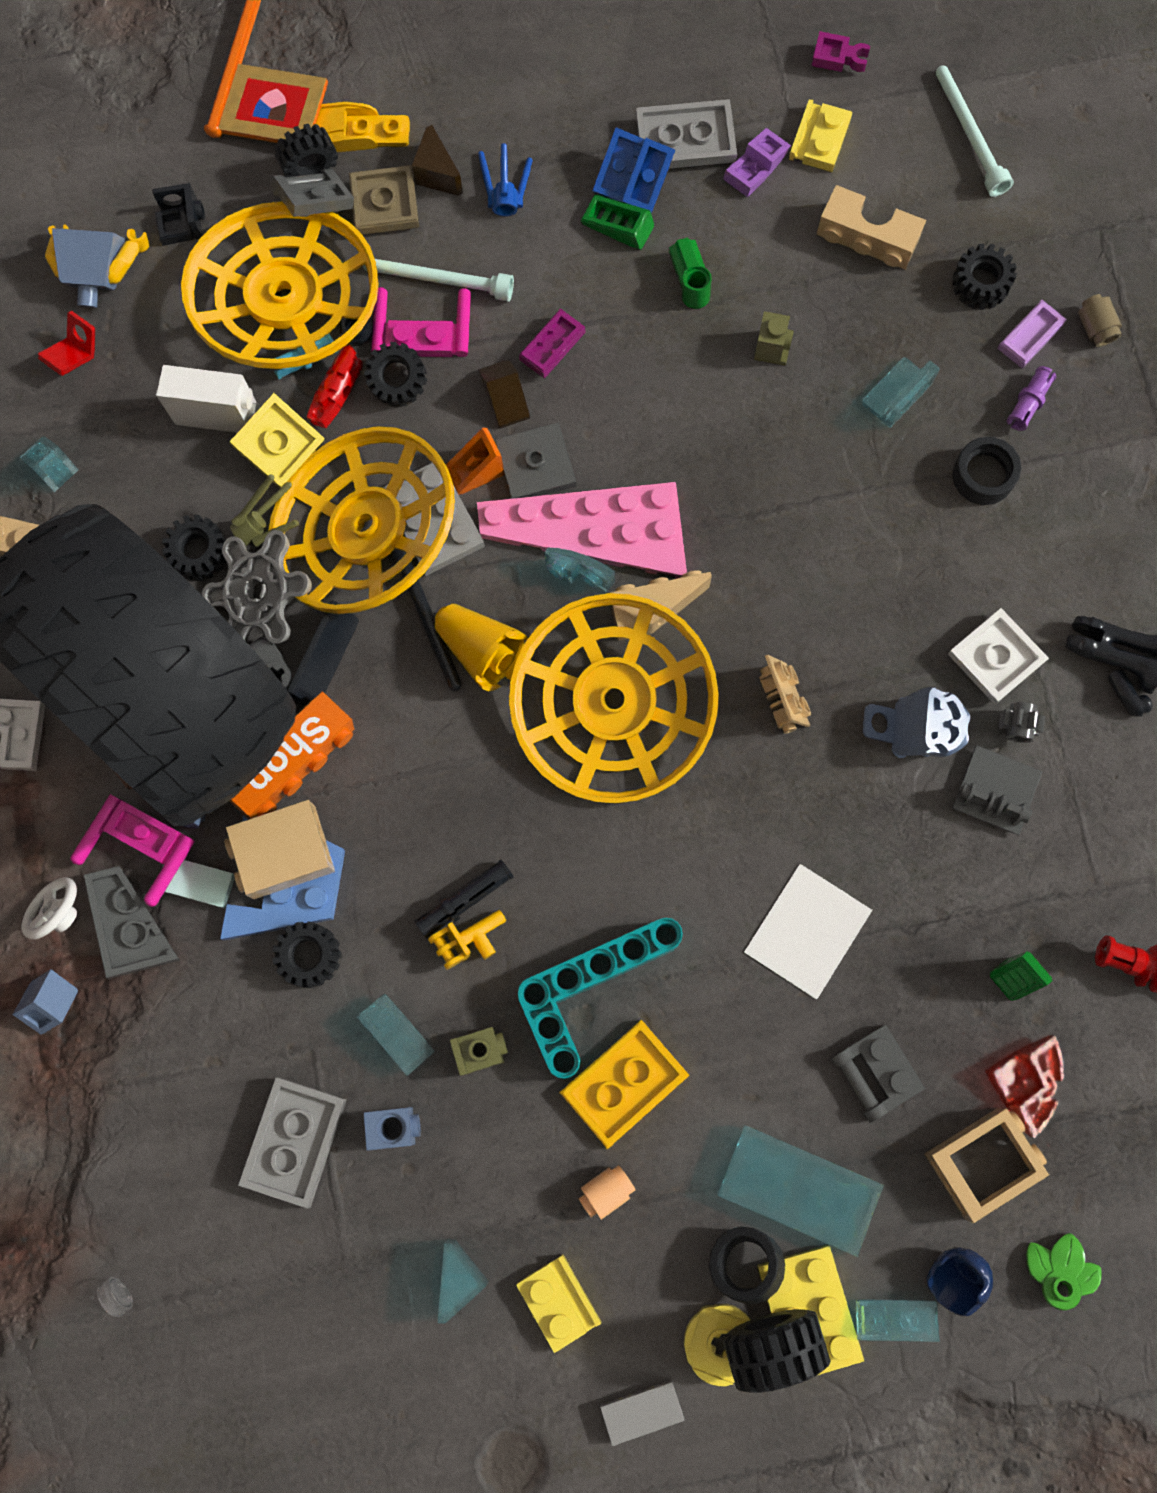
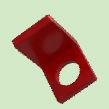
(73, 350)

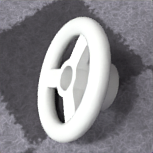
(54, 913)

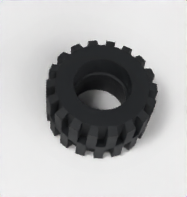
(776, 1351)

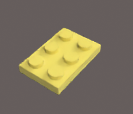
(814, 1285)

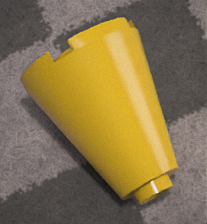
(480, 644)

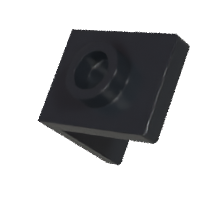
(194, 207)

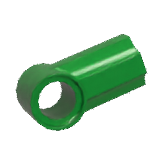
(691, 272)

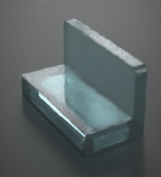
(899, 390)

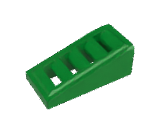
(636, 229)
(1020, 976)

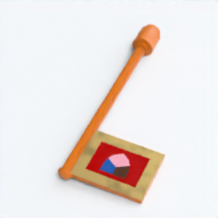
(262, 100)

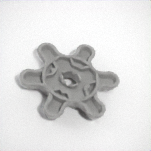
(244, 573)

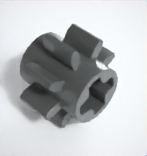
(1021, 722)

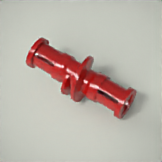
(1129, 959)

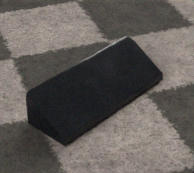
(323, 656)

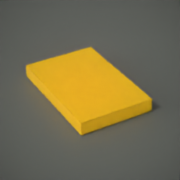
(624, 1084)

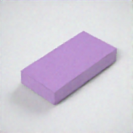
(1032, 334)

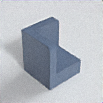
(45, 1002)

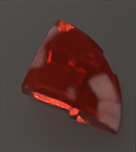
(1028, 1082)

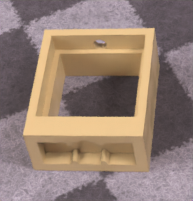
(956, 1185)

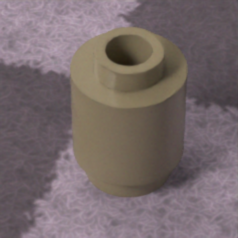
(1100, 320)

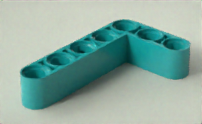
(586, 980)

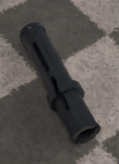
(463, 899)

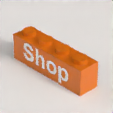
(304, 749)

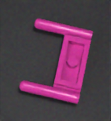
(425, 337)
(141, 833)

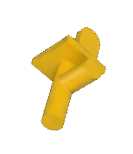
(459, 941)

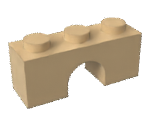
(889, 242)

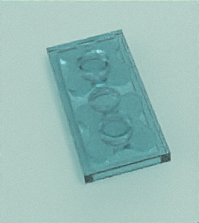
(800, 1190)

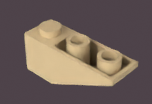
(670, 593)

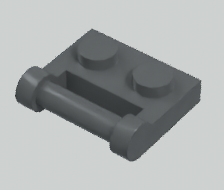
(312, 193)
(888, 1068)

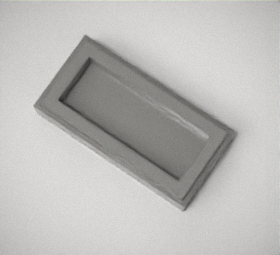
(642, 1412)

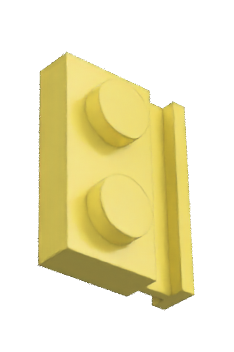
(820, 135)
(558, 1303)

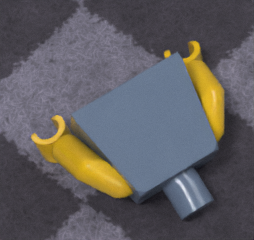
(91, 259)

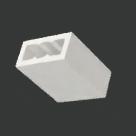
(206, 398)

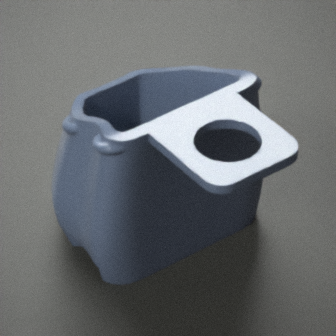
(922, 724)

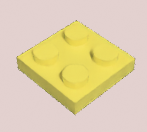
(276, 440)

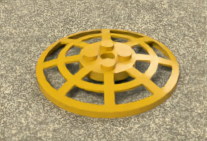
(274, 276)
(361, 506)
(597, 681)

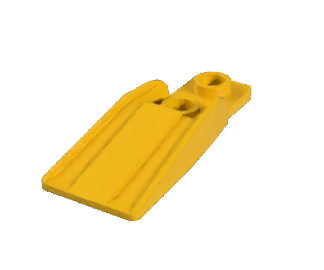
(361, 127)

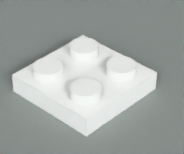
(998, 656)

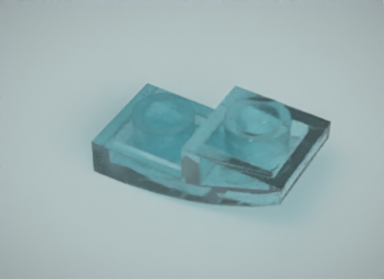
(570, 564)
(395, 1034)
(897, 1320)

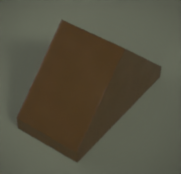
(434, 166)
(505, 393)

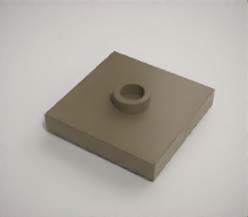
(384, 200)

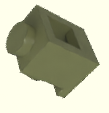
(774, 339)
(465, 1057)

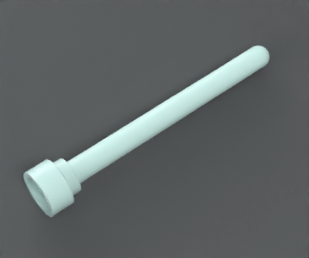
(997, 179)
(498, 286)

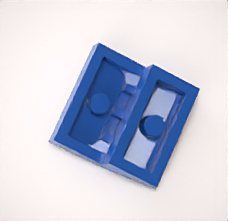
(633, 170)

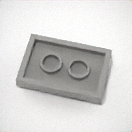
(696, 130)
(462, 536)
(292, 1142)

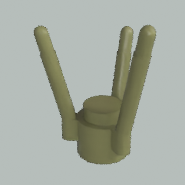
(250, 525)

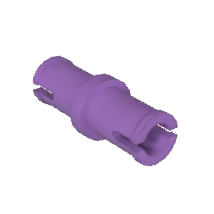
(1031, 398)

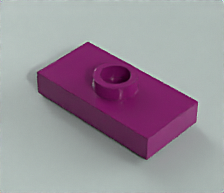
(552, 343)

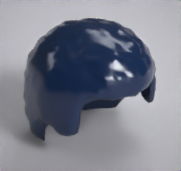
(960, 1280)

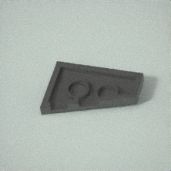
(124, 926)

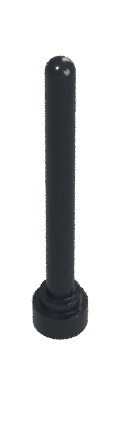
(428, 621)

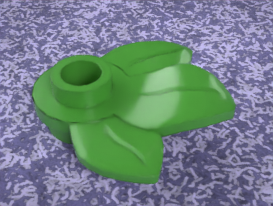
(1063, 1265)

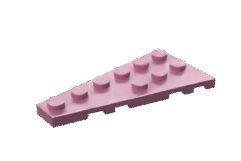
(613, 525)

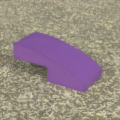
(757, 163)

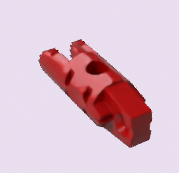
(335, 387)

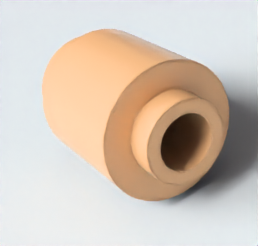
(606, 1192)

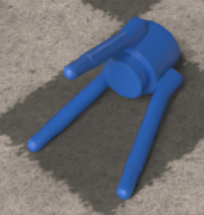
(504, 198)

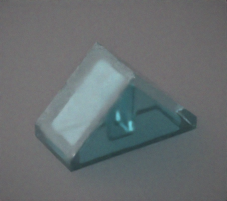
(49, 463)
(459, 1281)

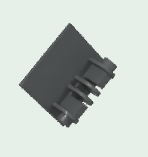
(997, 790)

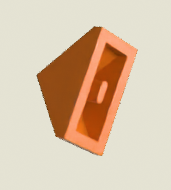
(476, 463)

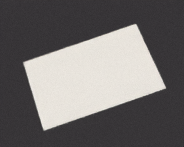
(808, 931)

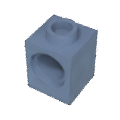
(375, 1128)

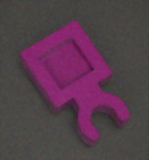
(834, 52)

